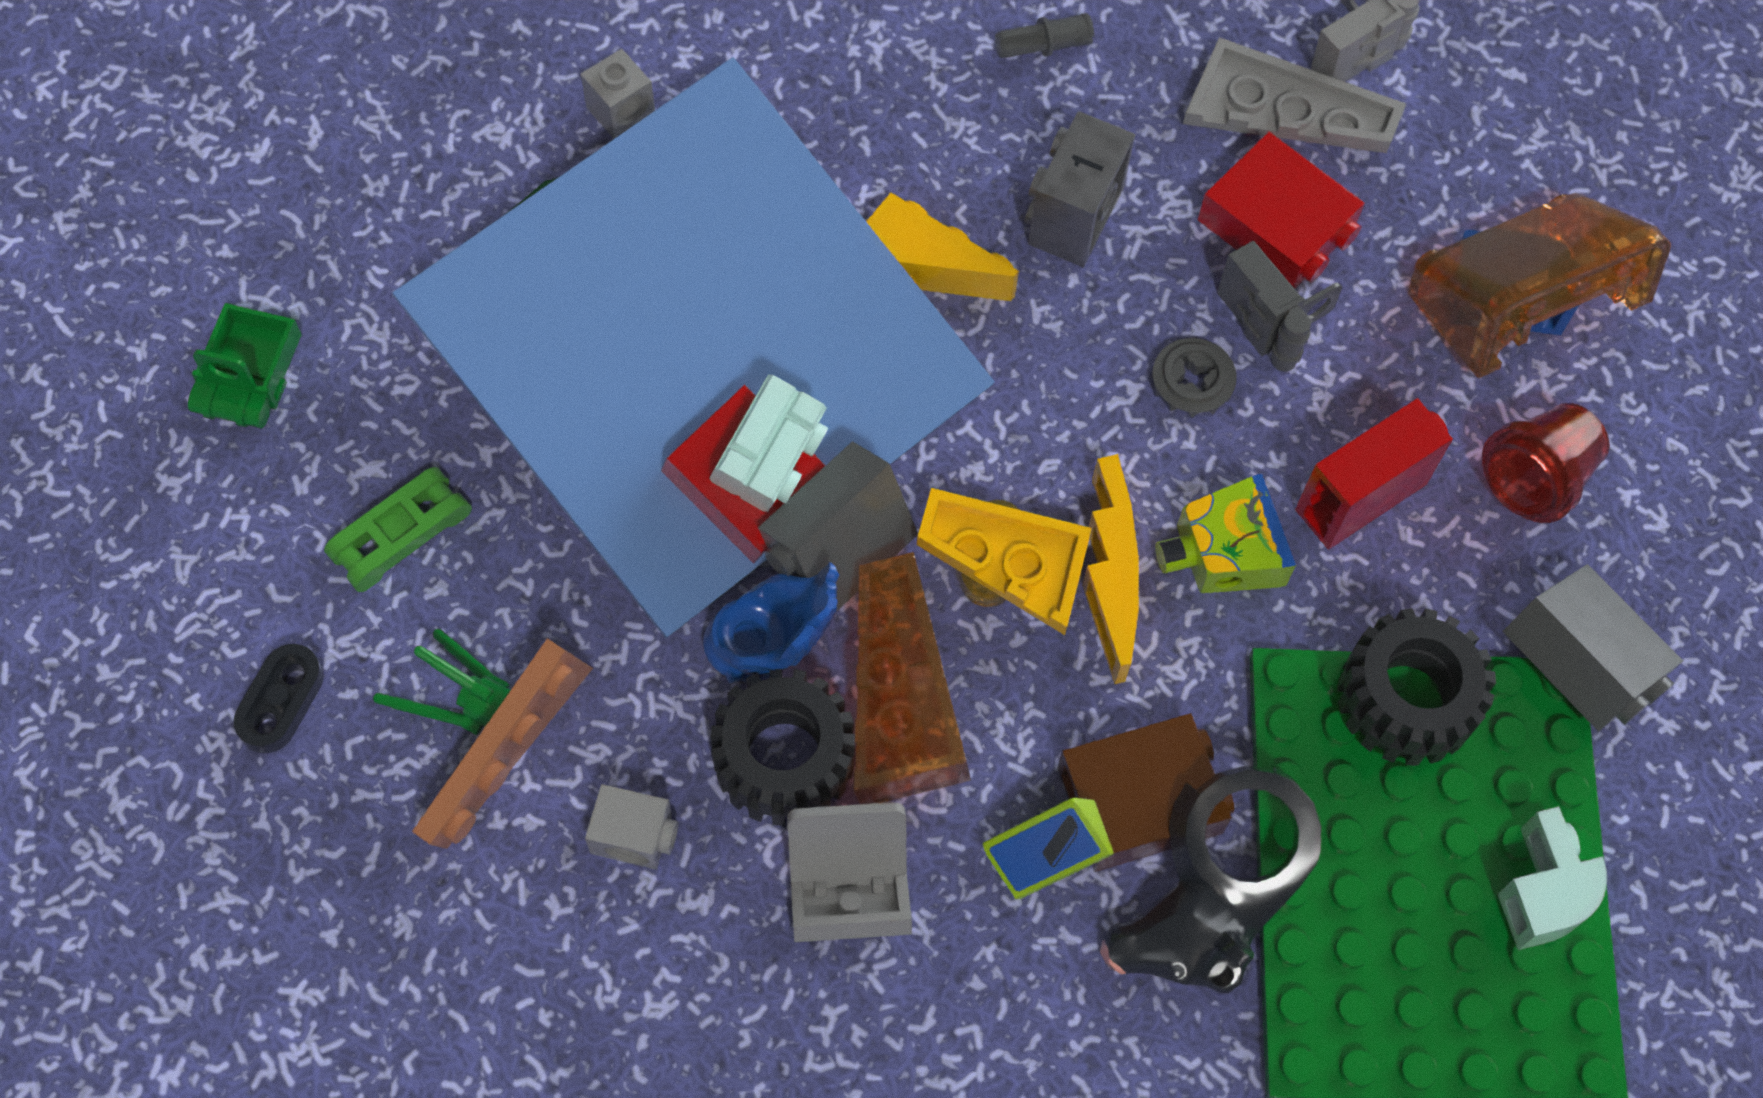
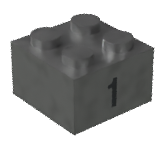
(1078, 187)

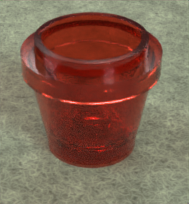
(1545, 461)

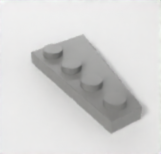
(1263, 94)

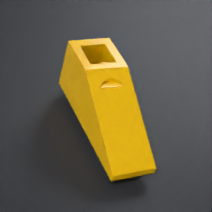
(940, 255)

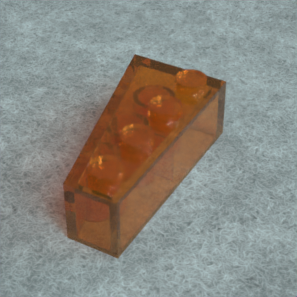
(904, 706)

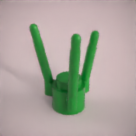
(478, 697)

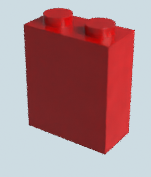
(1284, 208)
(695, 461)
(1373, 473)

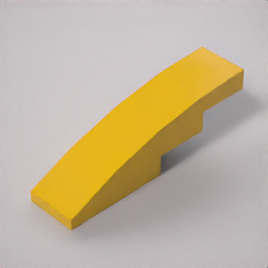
(1114, 580)

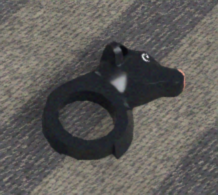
(1209, 920)

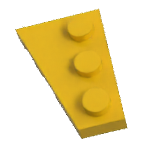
(1009, 551)

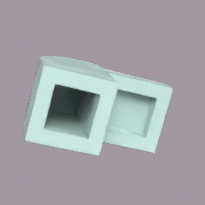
(1563, 889)

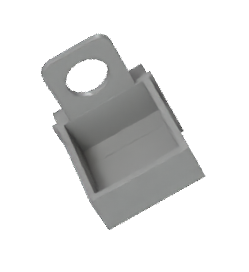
(1364, 37)

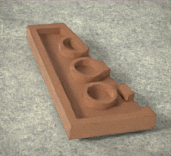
(506, 737)

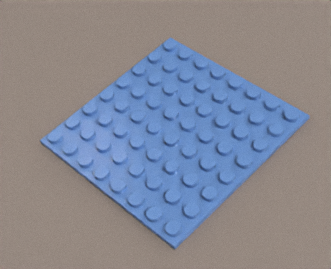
(656, 290)

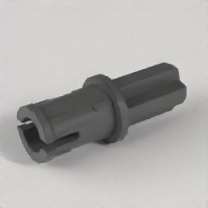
(1045, 36)

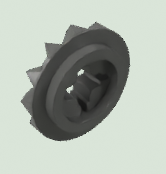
(1201, 358)

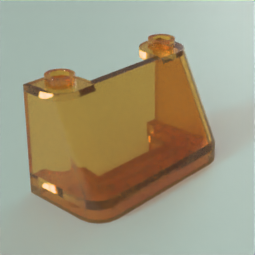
(1532, 269)

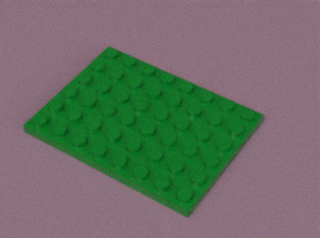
(1395, 947)

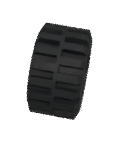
(1440, 653)
(775, 703)

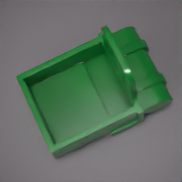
(243, 366)

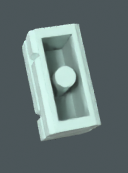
(769, 443)

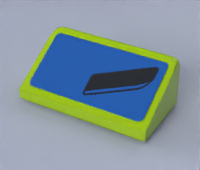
(1049, 846)

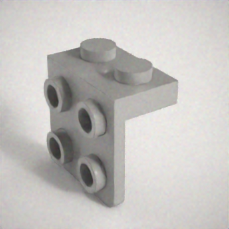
(849, 872)

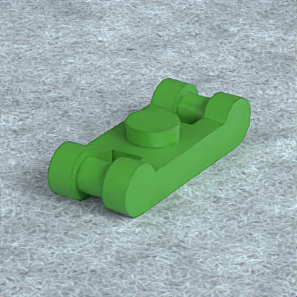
(397, 528)

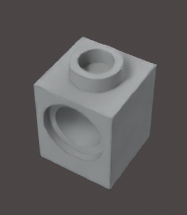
(617, 93)
(631, 827)

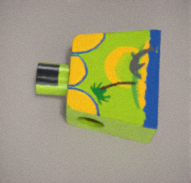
(1230, 540)

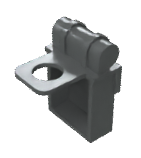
(1270, 306)

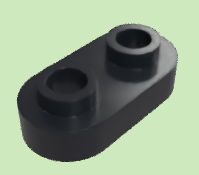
(275, 699)

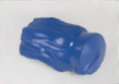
(771, 625)

